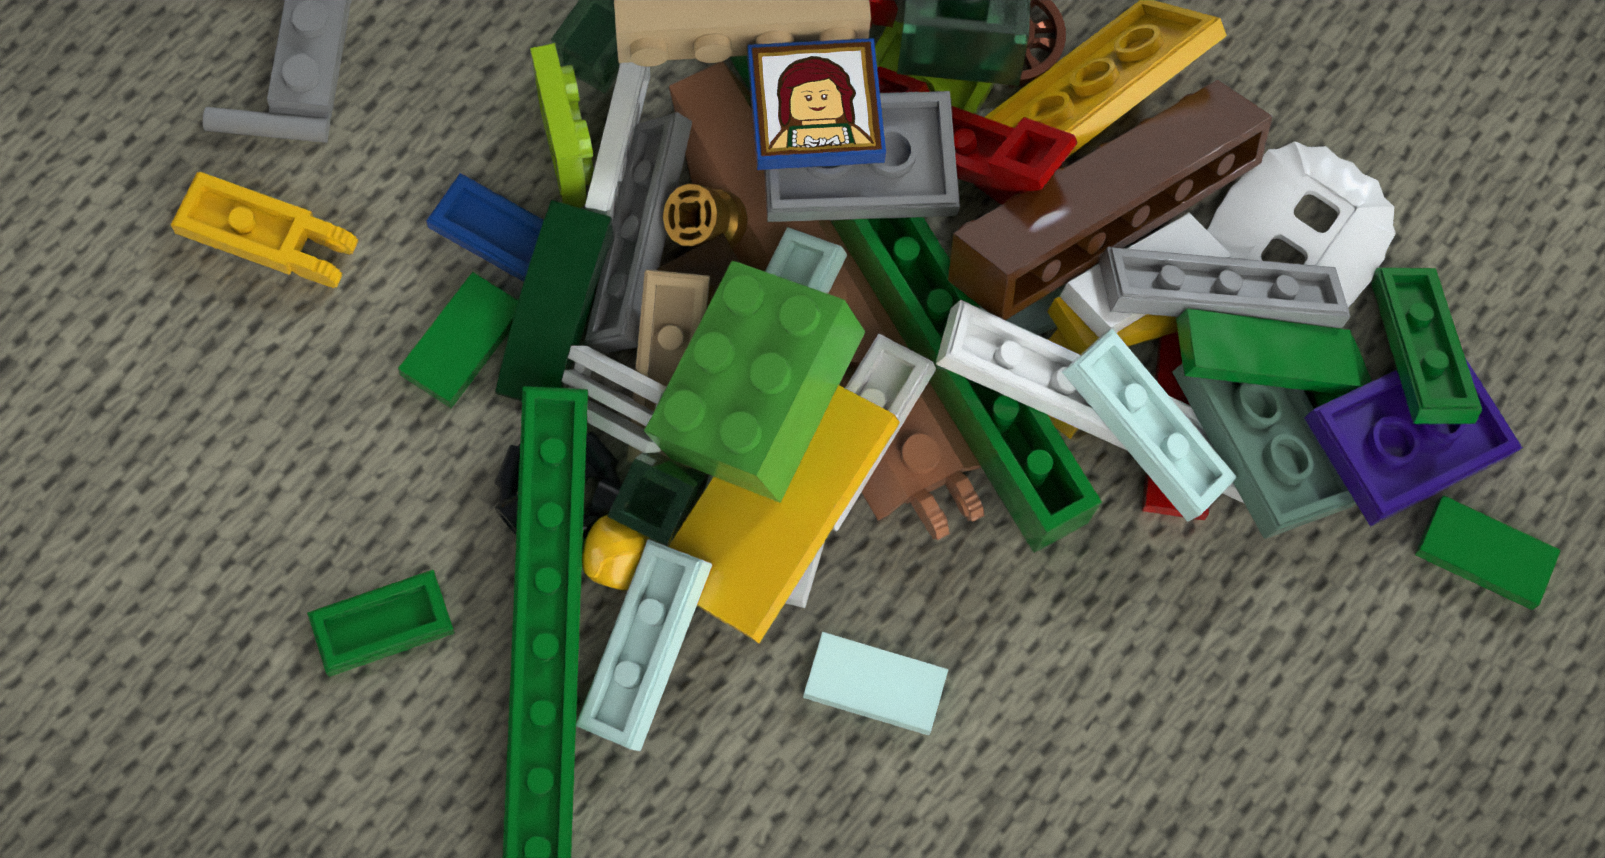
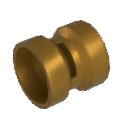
(714, 209)

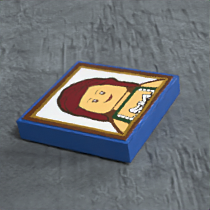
(816, 104)

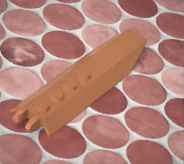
(928, 444)

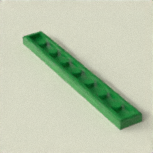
(545, 624)

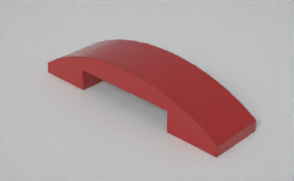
(993, 152)

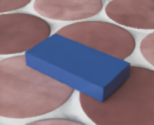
(487, 225)

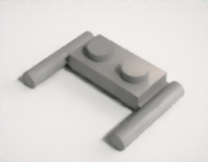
(301, 76)

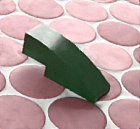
(554, 298)

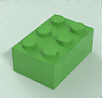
(756, 380)

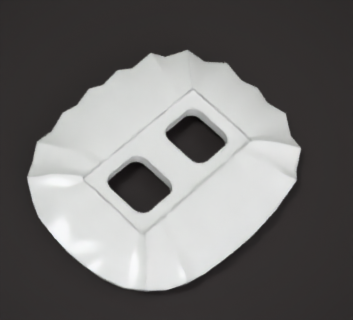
(1264, 204)

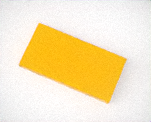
(1113, 70)
(767, 545)

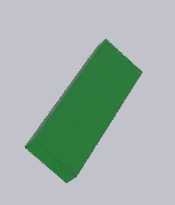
(1425, 346)
(1267, 352)

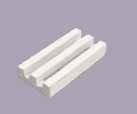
(590, 360)

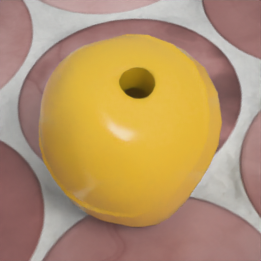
(612, 553)

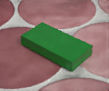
(460, 340)
(1488, 552)
(380, 623)

